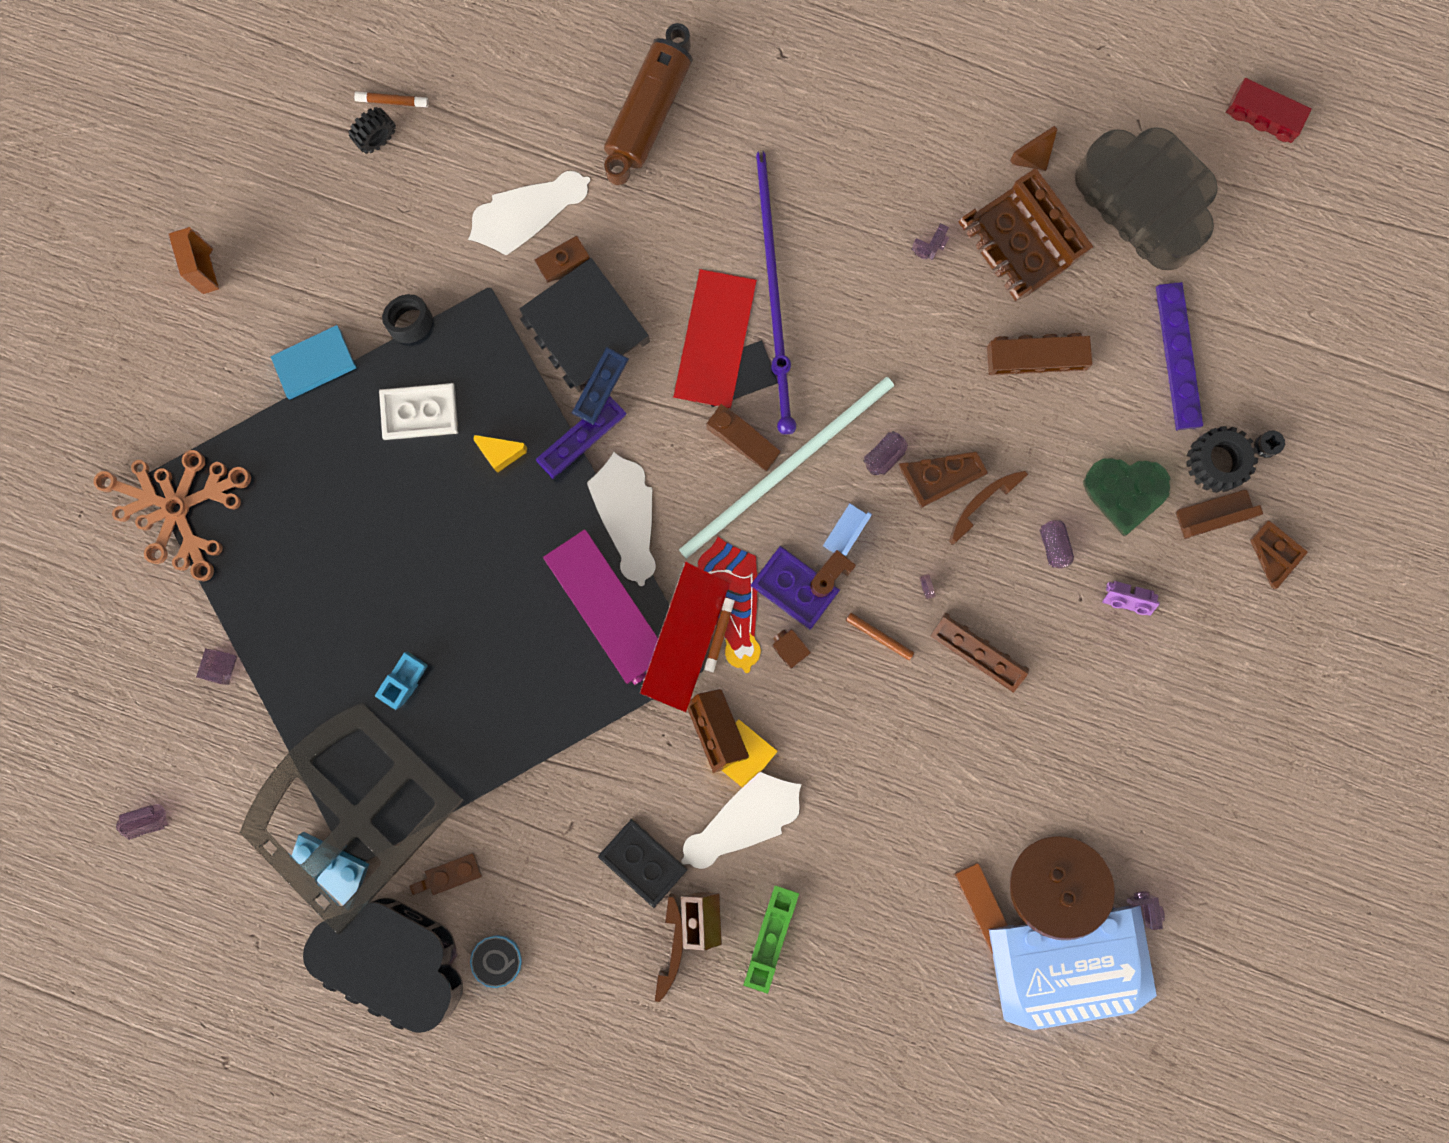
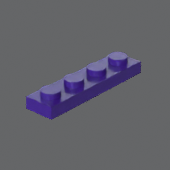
(579, 439)

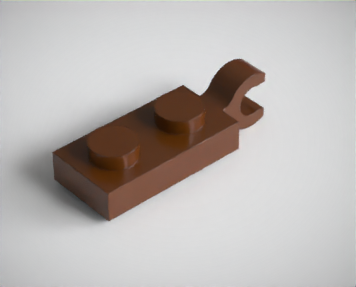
(449, 875)

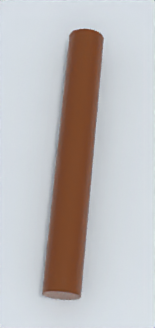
(880, 636)

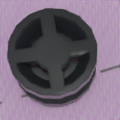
(1265, 447)

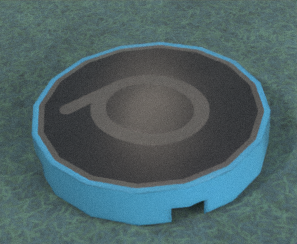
(496, 961)

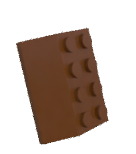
(1027, 235)

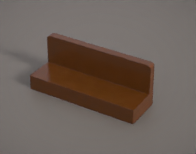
(1217, 513)
(717, 730)

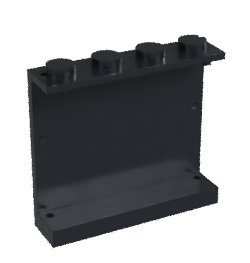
(580, 320)

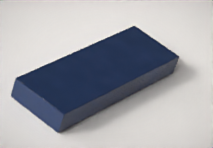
(600, 386)

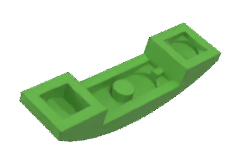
(770, 939)

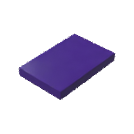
(787, 585)

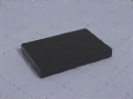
(642, 863)

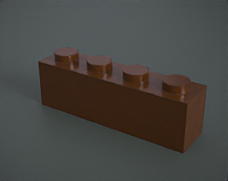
(1039, 354)

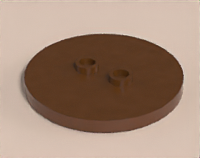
(1062, 888)

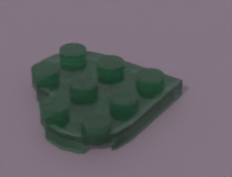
(1127, 492)

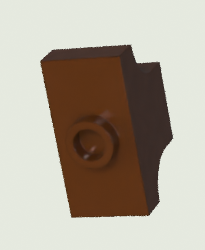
(562, 259)

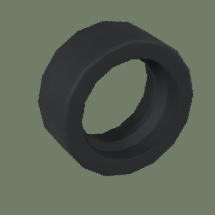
(398, 307)

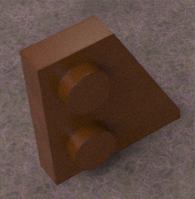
(1276, 553)

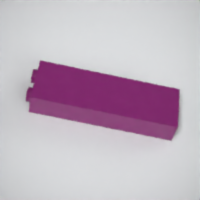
(604, 605)

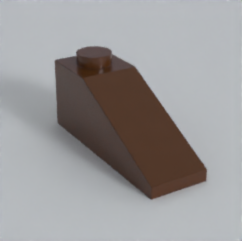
(742, 437)

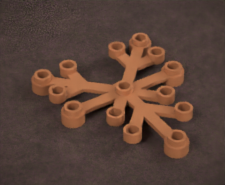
(148, 497)

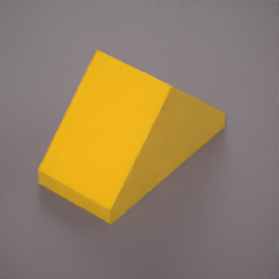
(500, 452)

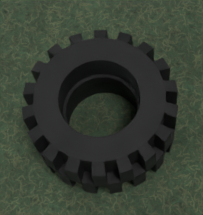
(1239, 450)

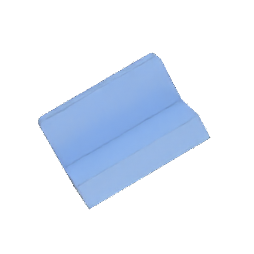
(847, 530)

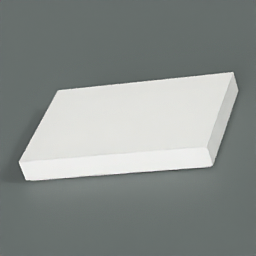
(418, 411)

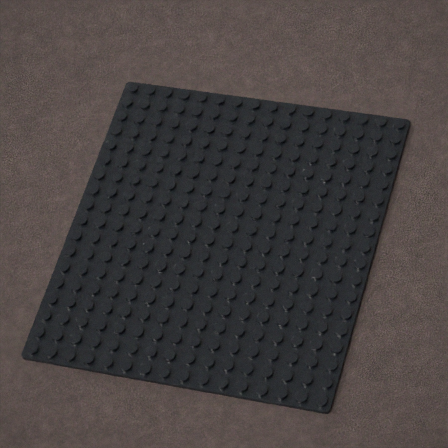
(420, 549)

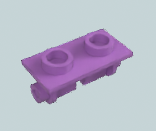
(1142, 601)

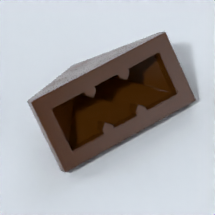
(1036, 152)

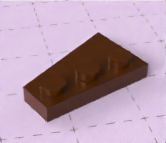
(941, 476)

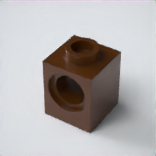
(790, 648)

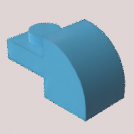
(402, 681)

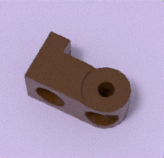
(825, 578)

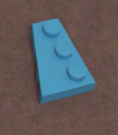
(341, 877)

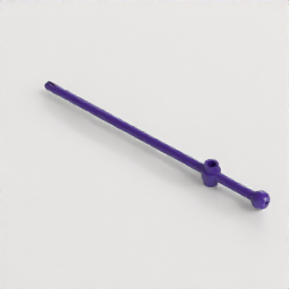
(786, 424)

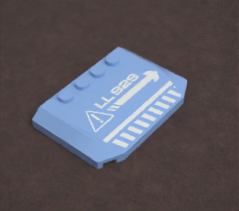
(1073, 980)

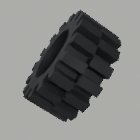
(372, 130)

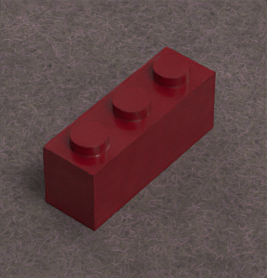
(1268, 110)

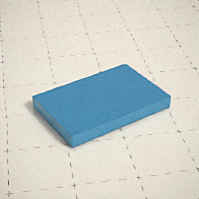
(313, 362)

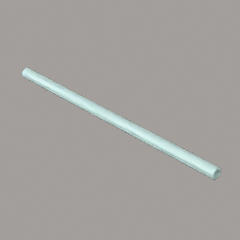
(786, 467)

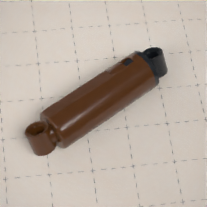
(648, 103)

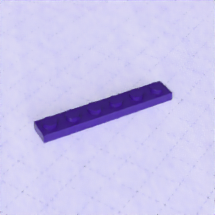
(1179, 356)

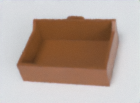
(194, 259)

